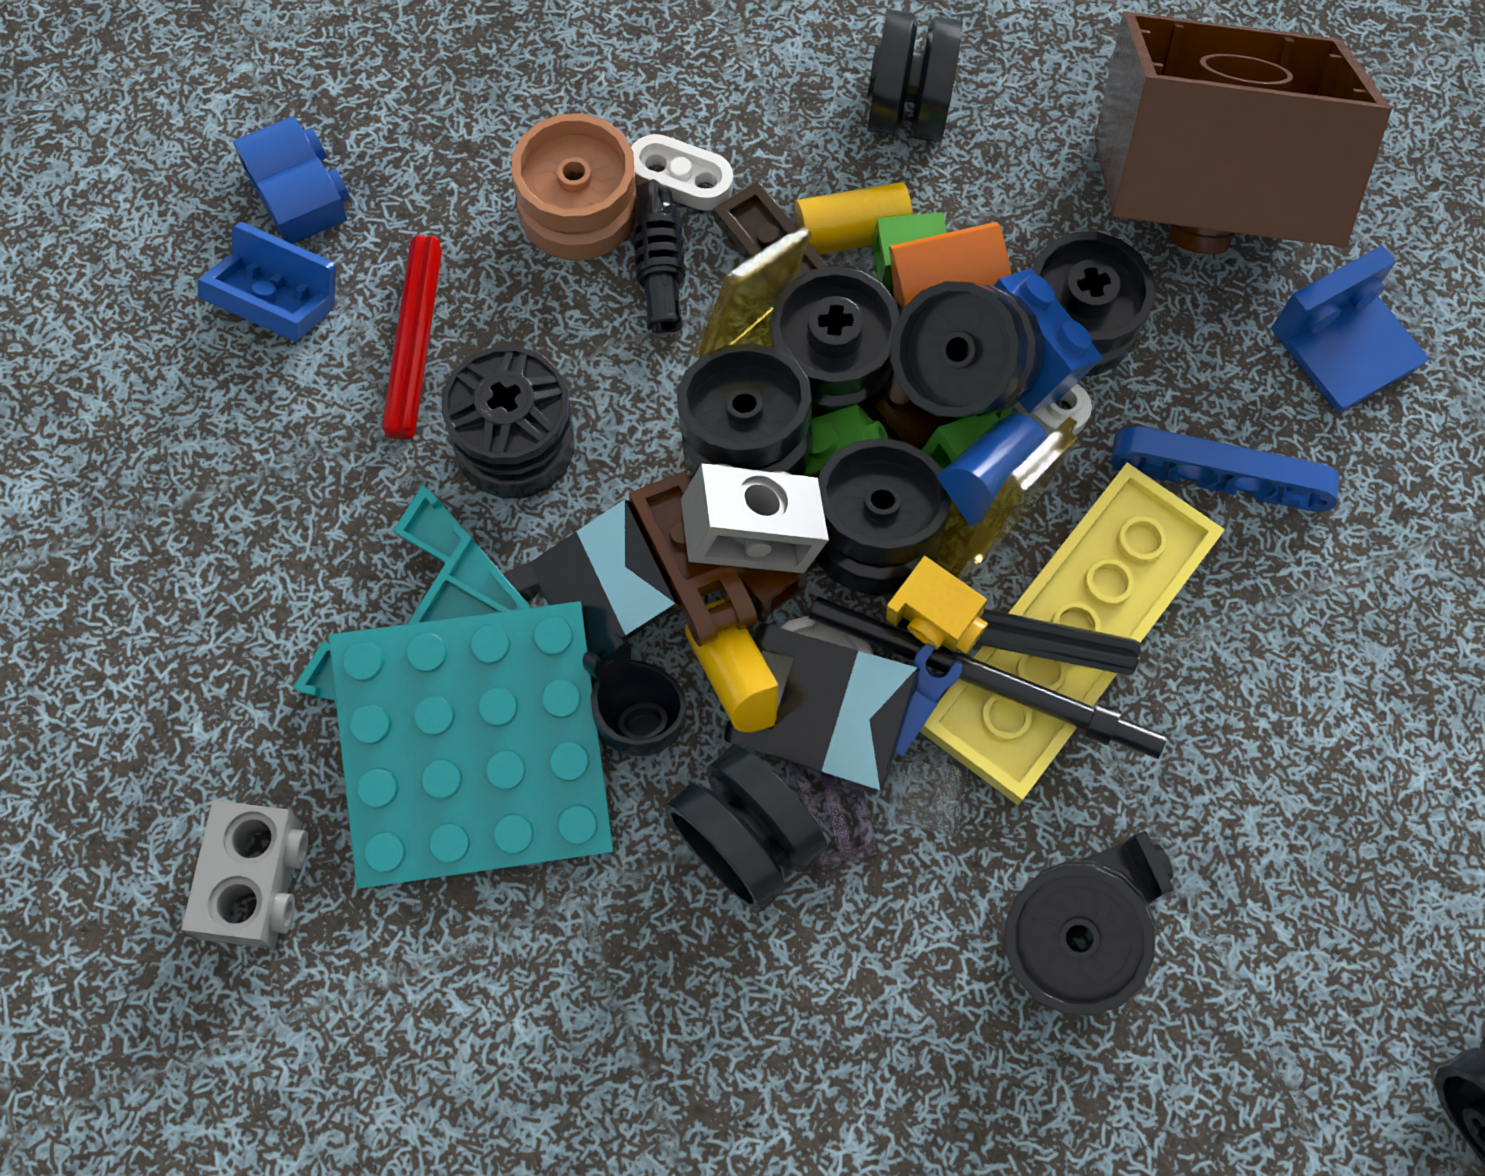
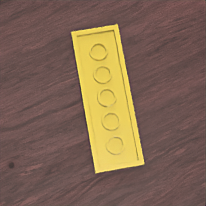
(1105, 578)

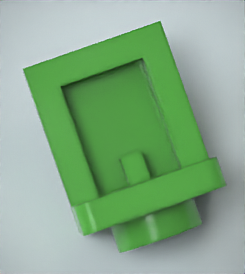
(838, 430)

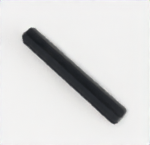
(1057, 642)

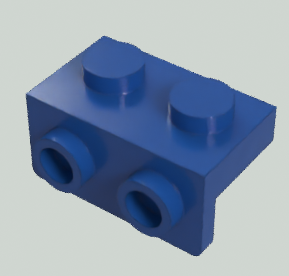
(271, 283)

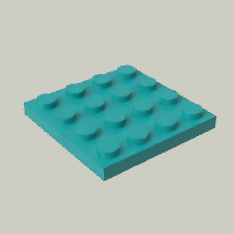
(469, 744)

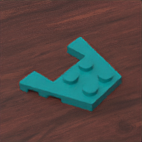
(464, 587)

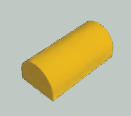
(850, 217)
(739, 677)

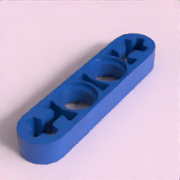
(1227, 468)

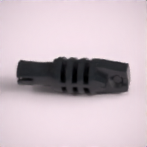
(659, 255)

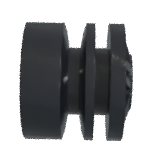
(516, 449)

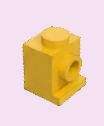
(939, 608)

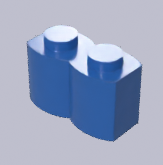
(291, 179)

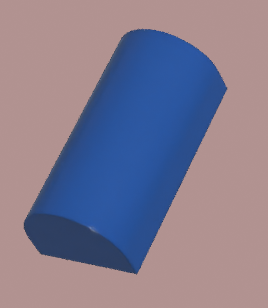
(988, 462)

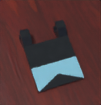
(608, 570)
(836, 710)

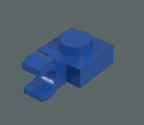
(925, 696)

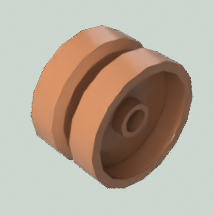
(575, 186)

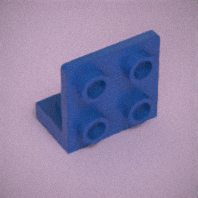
(1347, 333)

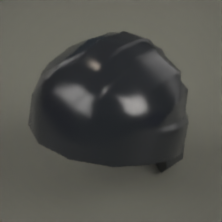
(634, 702)

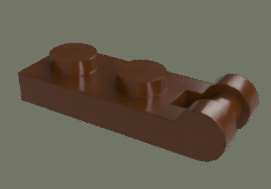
(662, 519)

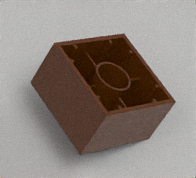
(1237, 132)

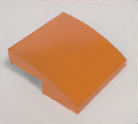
(956, 256)

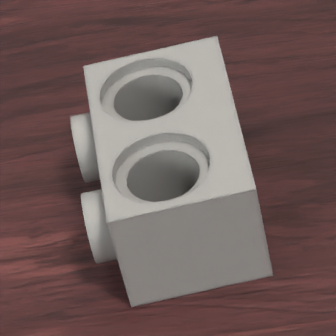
(226, 875)

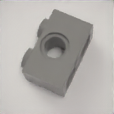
(753, 518)

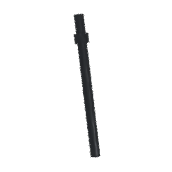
(1099, 722)

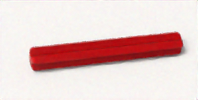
(412, 338)

